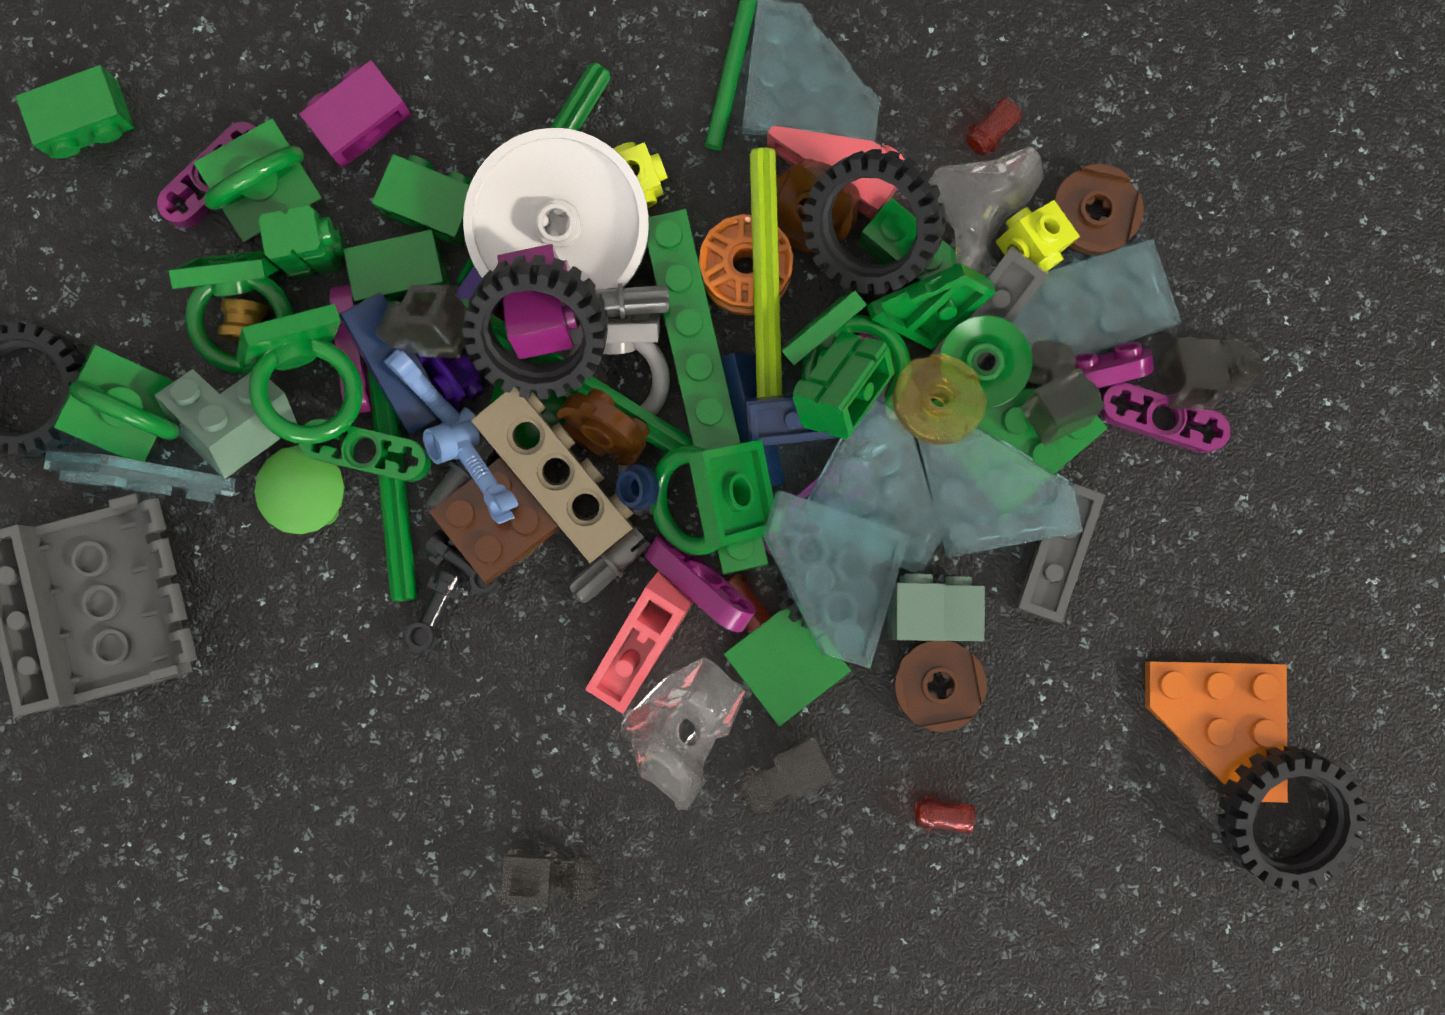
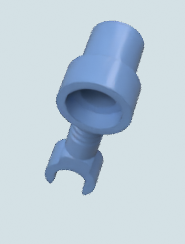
(413, 377)
(458, 442)

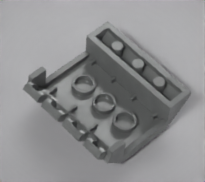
(90, 607)

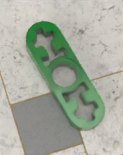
(392, 469)

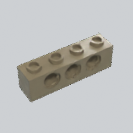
(589, 534)

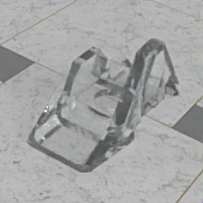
(982, 197)
(693, 693)

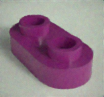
(1123, 364)

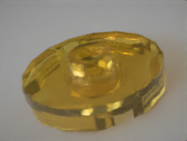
(949, 382)

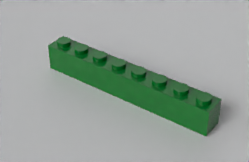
(697, 358)

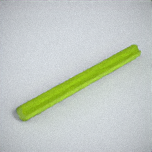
(766, 272)

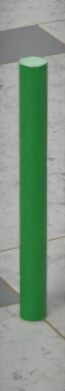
(730, 74)

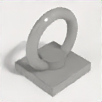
(640, 334)

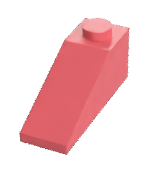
(798, 145)
(639, 642)

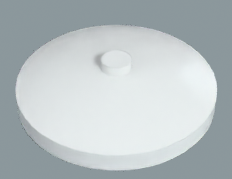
(563, 193)

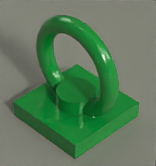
(256, 177)
(225, 277)
(830, 323)
(290, 344)
(116, 406)
(730, 494)

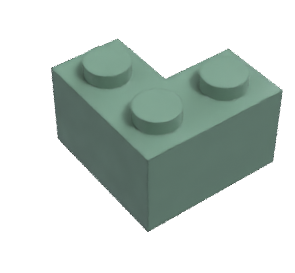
(223, 424)
(936, 611)

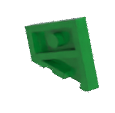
(933, 305)

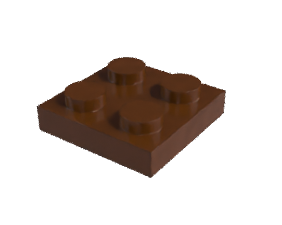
(483, 542)

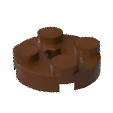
(795, 186)
(1118, 198)
(602, 427)
(960, 700)

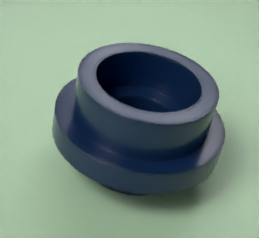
(638, 487)

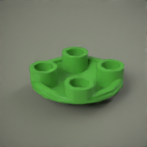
(298, 491)

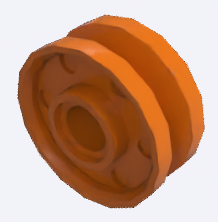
(719, 252)

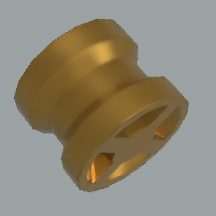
(239, 314)

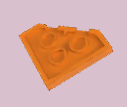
(1222, 712)

